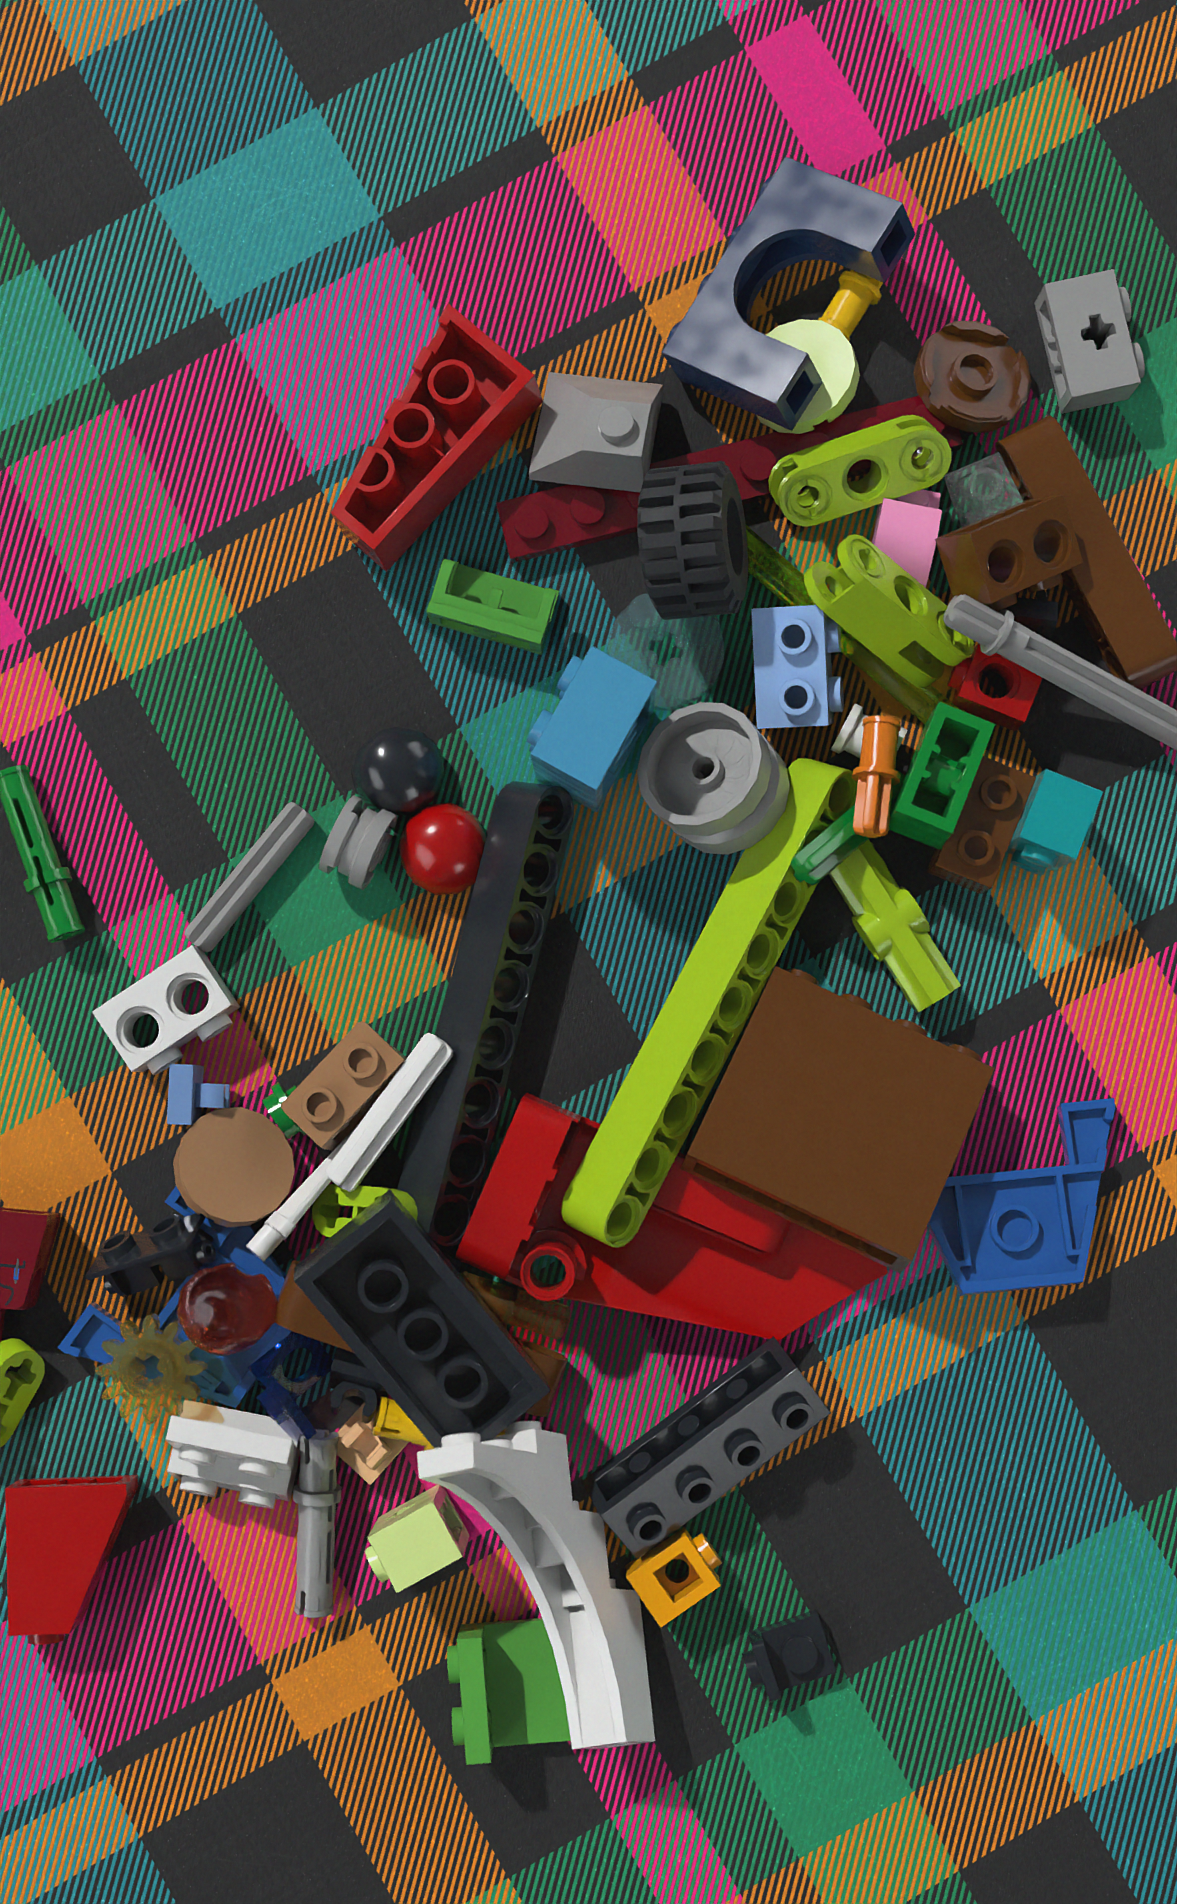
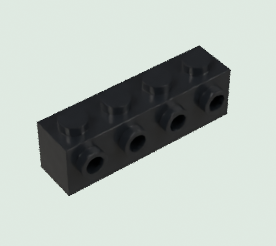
(704, 1448)

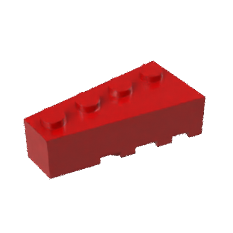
(435, 438)

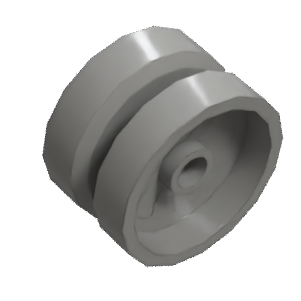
(713, 778)

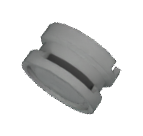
(357, 842)

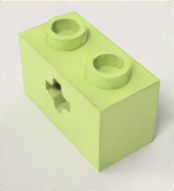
(416, 1539)

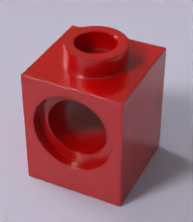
(1005, 711)

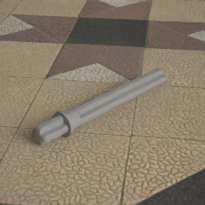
(1002, 635)

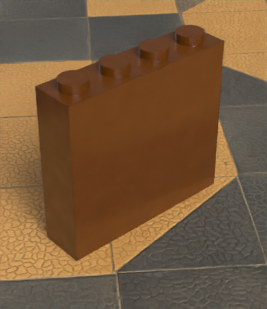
(839, 1118)

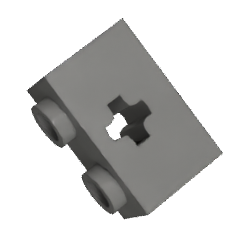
(1078, 370)

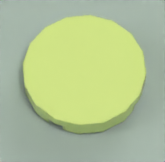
(833, 360)

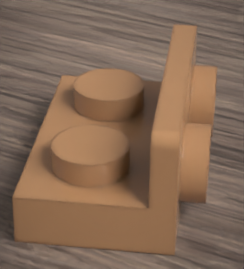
(343, 1086)

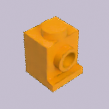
(670, 1596)

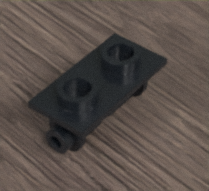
(132, 1259)

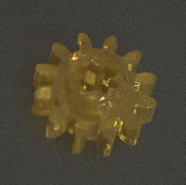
(129, 1372)

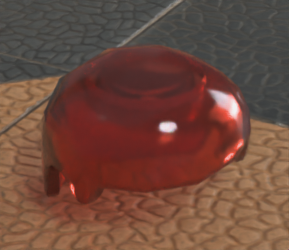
(226, 1309)

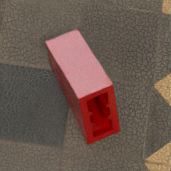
(58, 1549)

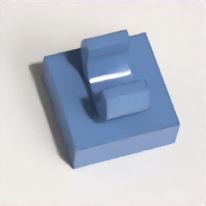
(189, 1094)

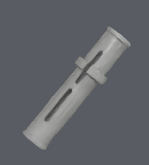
(316, 1503)

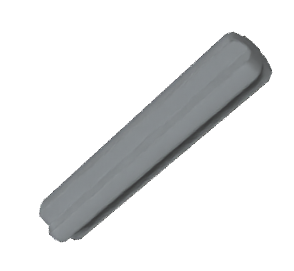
(249, 877)

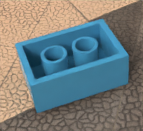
(592, 727)

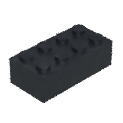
(419, 1325)

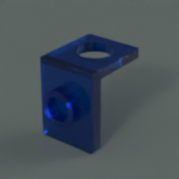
(282, 1391)

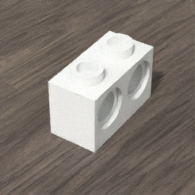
(161, 996)

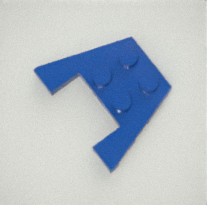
(1030, 1222)
(226, 1377)

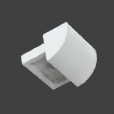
(233, 1452)

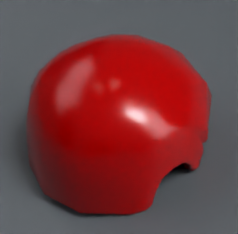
(442, 848)

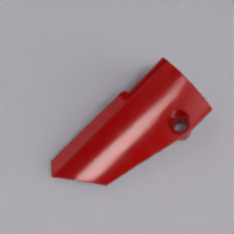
(692, 1261)

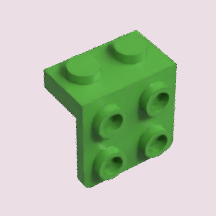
(506, 1688)

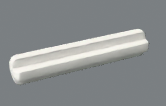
(389, 1112)

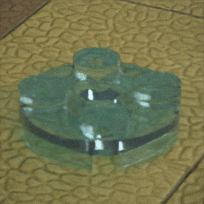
(682, 678)

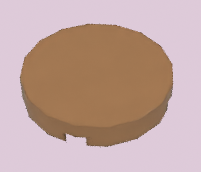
(234, 1166)

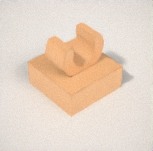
(363, 1451)

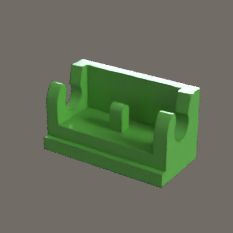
(492, 606)

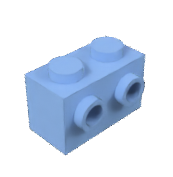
(795, 667)

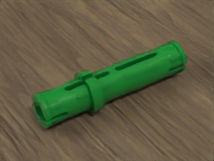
(45, 875)

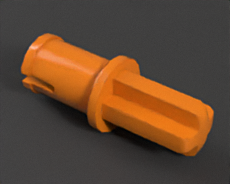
(876, 776)

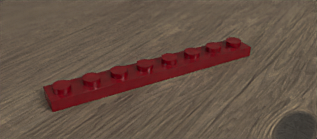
(586, 514)

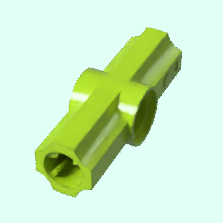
(893, 927)

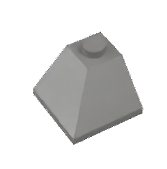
(596, 432)

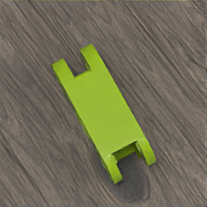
(891, 474)
(887, 611)

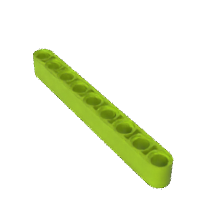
(703, 1015)

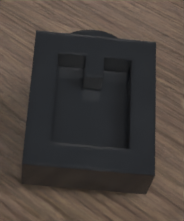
(788, 1654)

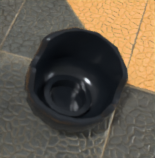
(398, 771)

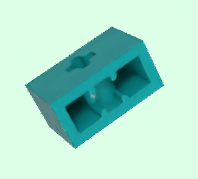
(1053, 823)

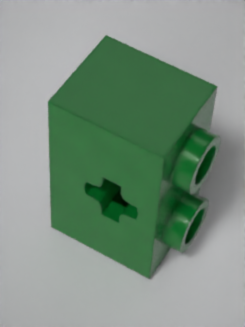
(940, 775)

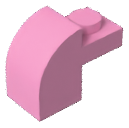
(908, 531)

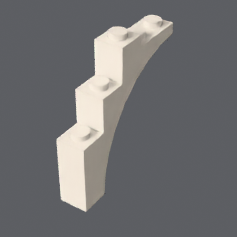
(594, 1629)

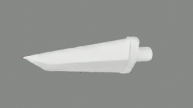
(283, 1220)

